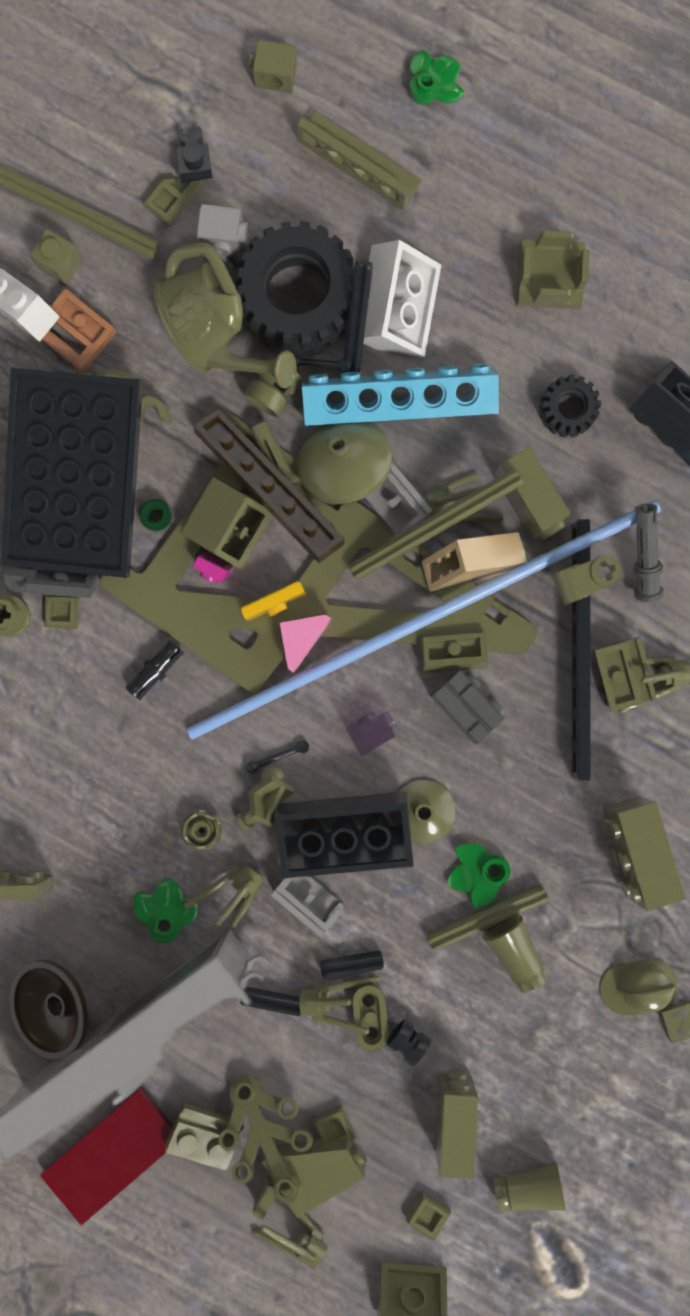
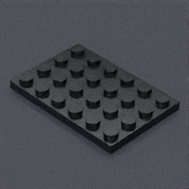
(71, 472)

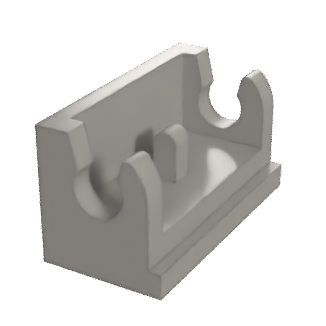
(398, 503)
(308, 902)

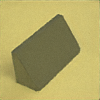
(454, 652)

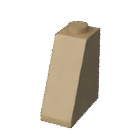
(473, 560)

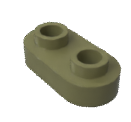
(370, 1016)

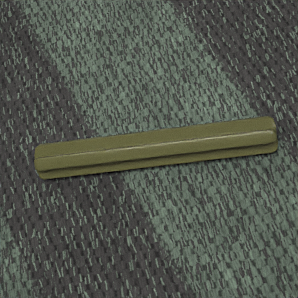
(487, 917)

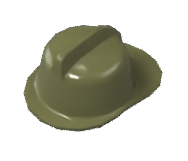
(638, 987)

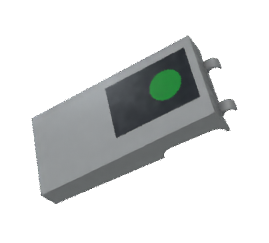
(127, 1045)

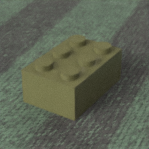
(643, 853)

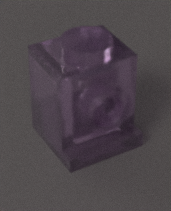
(372, 731)

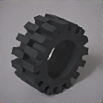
(580, 390)

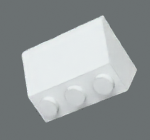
(400, 299)

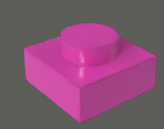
(213, 568)

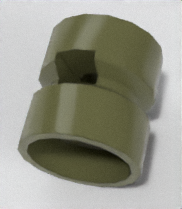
(268, 395)

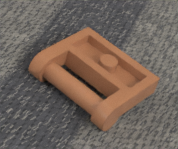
(82, 325)

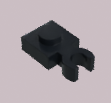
(193, 157)

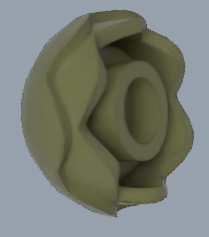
(191, 832)

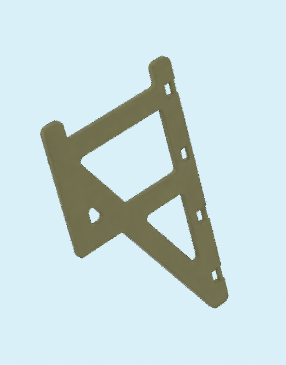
(206, 620)

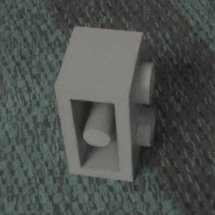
(225, 231)

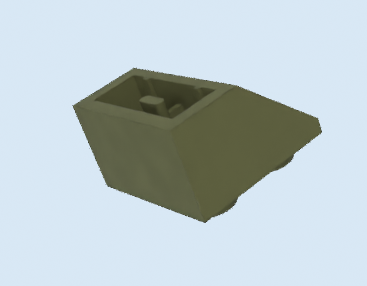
(226, 523)

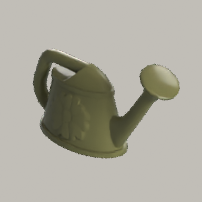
(205, 312)

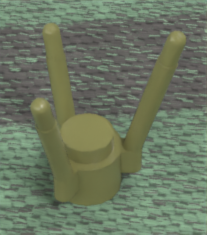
(443, 498)
(673, 674)
(247, 884)
(317, 1002)
(306, 1248)

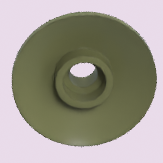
(442, 810)

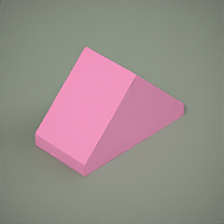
(300, 637)

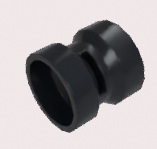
(408, 1042)

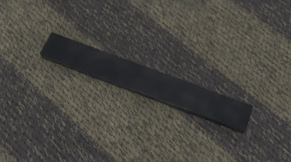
(581, 670)

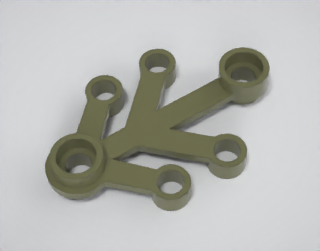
(262, 1134)

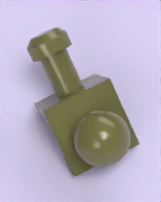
(265, 799)

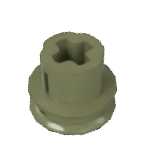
(19, 617)

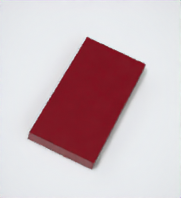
(109, 1156)

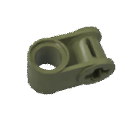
(582, 579)

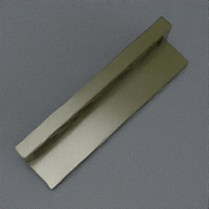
(358, 159)

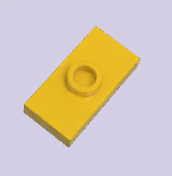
(274, 602)

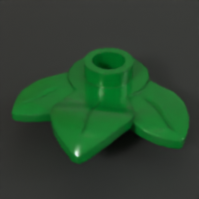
(434, 79)
(473, 873)
(164, 905)

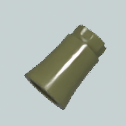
(516, 953)
(530, 1190)

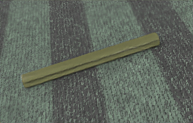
(78, 212)
(436, 524)

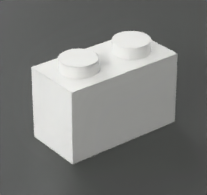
(25, 307)

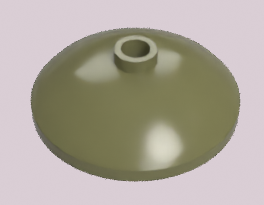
(344, 473)

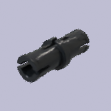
(154, 670)

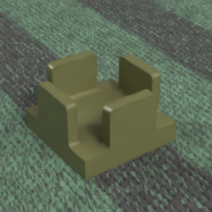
(552, 271)

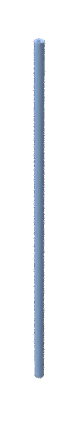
(415, 623)

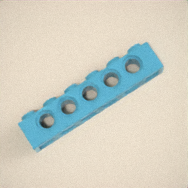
(480, 401)

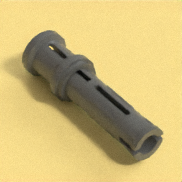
(647, 566)

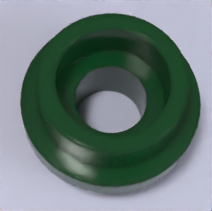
(145, 515)

